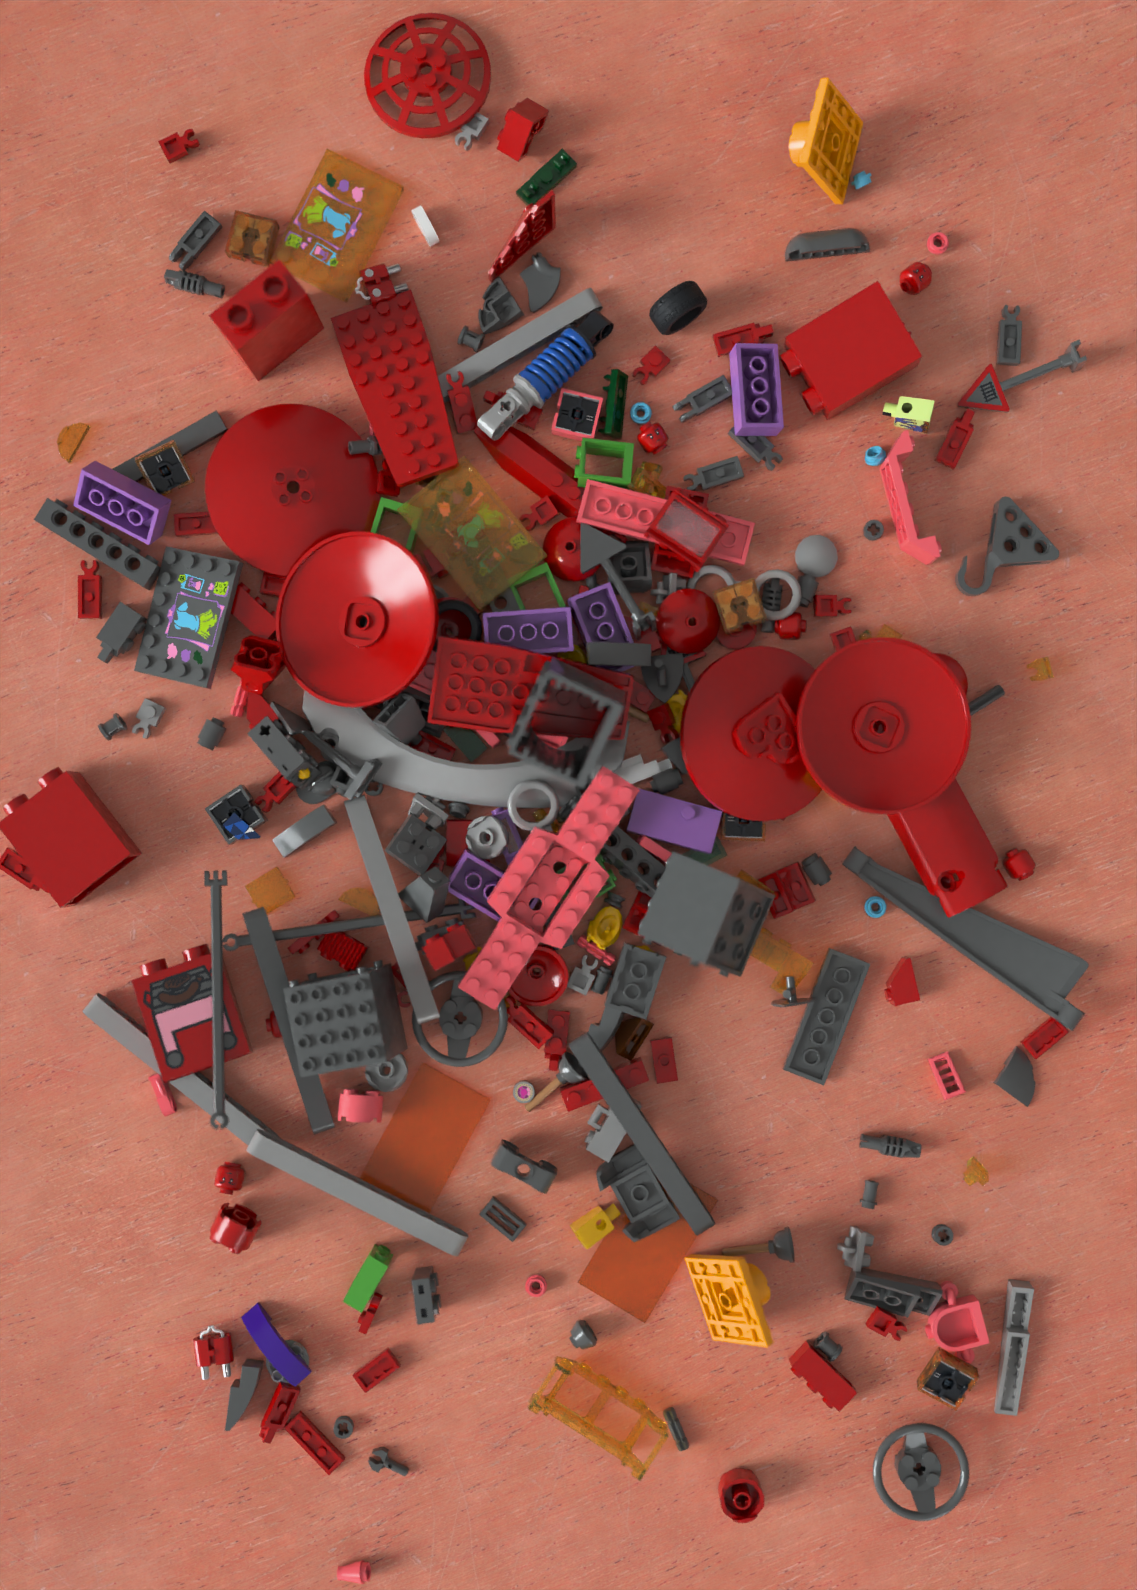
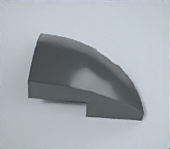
(499, 308)
(1017, 1077)

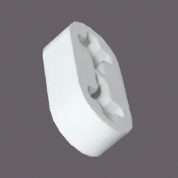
(425, 226)

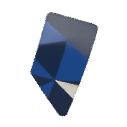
(239, 828)

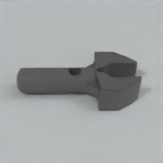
(386, 1462)

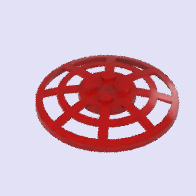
(427, 84)

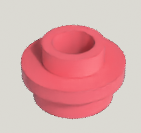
(942, 239)
(536, 1292)

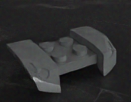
(637, 1193)

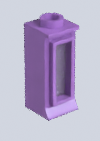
(514, 839)

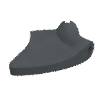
(541, 281)

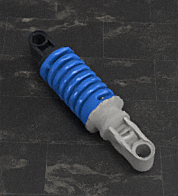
(547, 373)

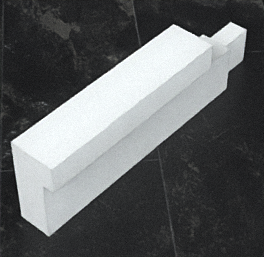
(635, 770)

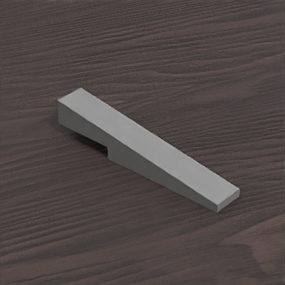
(1013, 1346)

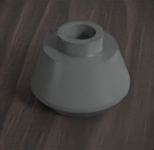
(582, 1335)

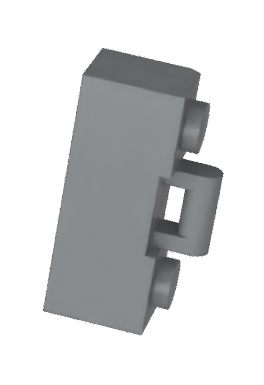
(606, 1136)

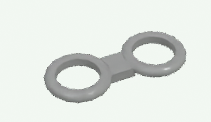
(761, 579)
(544, 823)

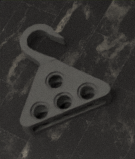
(1022, 547)

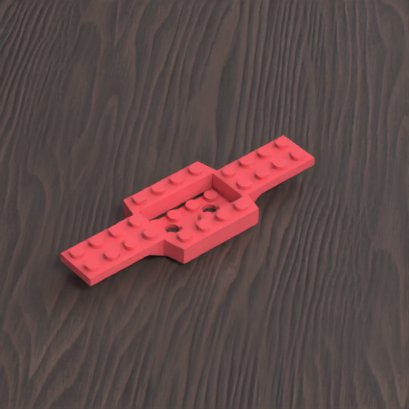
(520, 926)

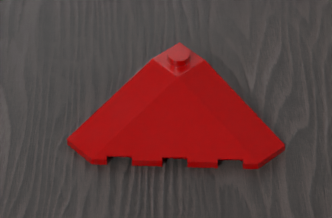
(531, 228)

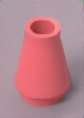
(355, 1572)

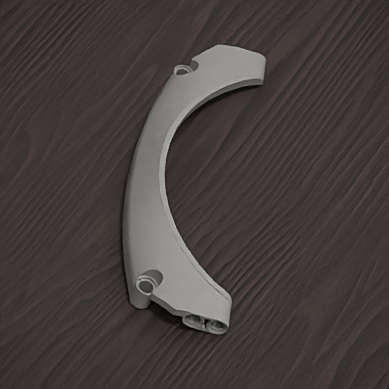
(410, 770)

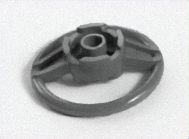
(460, 1033)
(920, 1480)

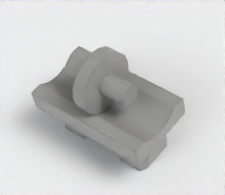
(668, 585)
(431, 808)
(854, 1248)

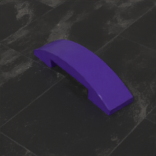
(274, 1347)

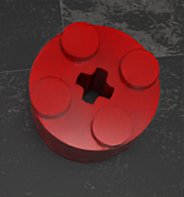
(235, 1227)
(738, 1482)

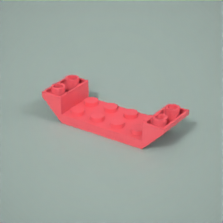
(924, 549)

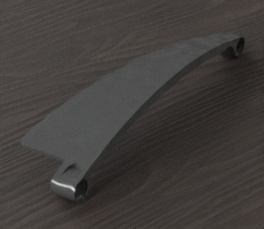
(1018, 960)

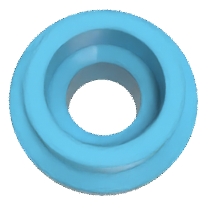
(861, 179)
(640, 407)
(875, 456)
(881, 907)

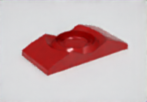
(666, 560)

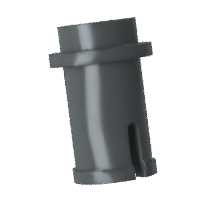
(602, 979)
(869, 1194)

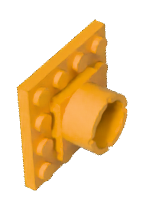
(827, 141)
(731, 1298)

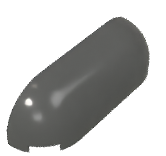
(826, 244)

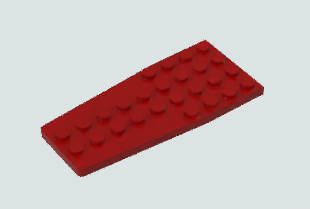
(398, 386)
(489, 684)

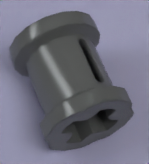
(471, 339)
(112, 726)
(828, 1346)

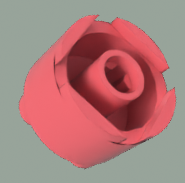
(360, 1106)

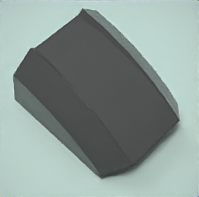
(633, 567)

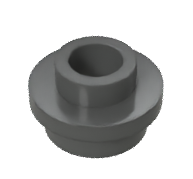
(458, 809)

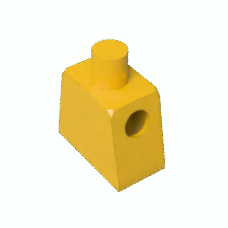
(586, 1228)

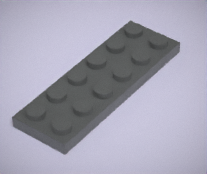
(826, 1017)

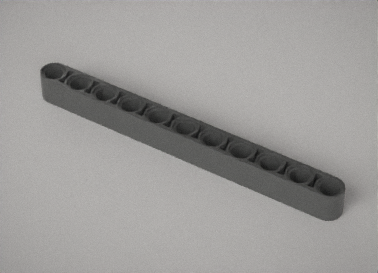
(275, 982)
(641, 1133)

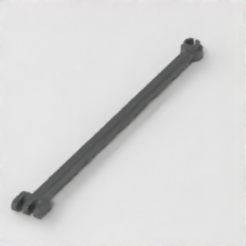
(345, 925)
(217, 995)

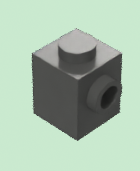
(341, 781)

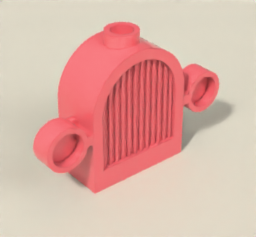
(957, 1323)

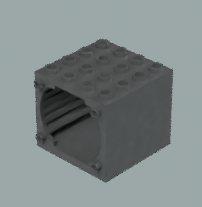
(569, 765)
(705, 915)
(345, 1019)

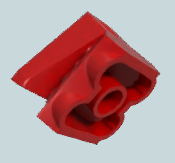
(258, 663)

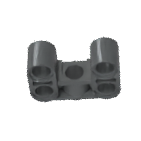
(508, 1160)

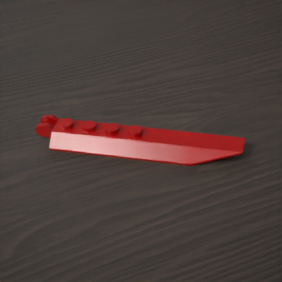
(538, 470)

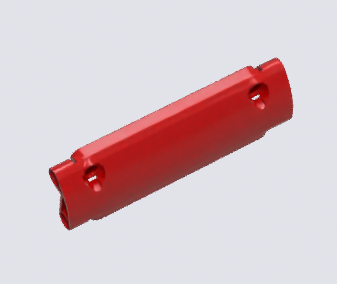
(949, 840)

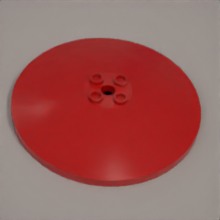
(251, 477)
(322, 613)
(715, 705)
(921, 716)

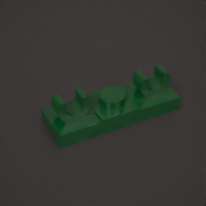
(546, 178)
(615, 404)

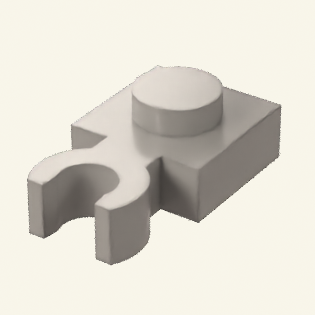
(471, 130)
(149, 714)
(581, 977)

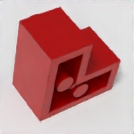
(521, 126)
(449, 946)

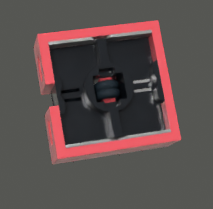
(577, 415)

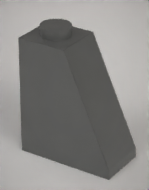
(427, 894)

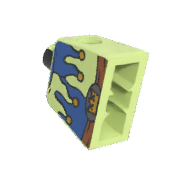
(917, 413)

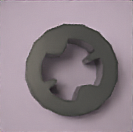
(878, 525)
(374, 793)
(614, 899)
(936, 1238)
(343, 1435)

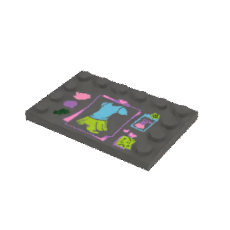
(188, 617)

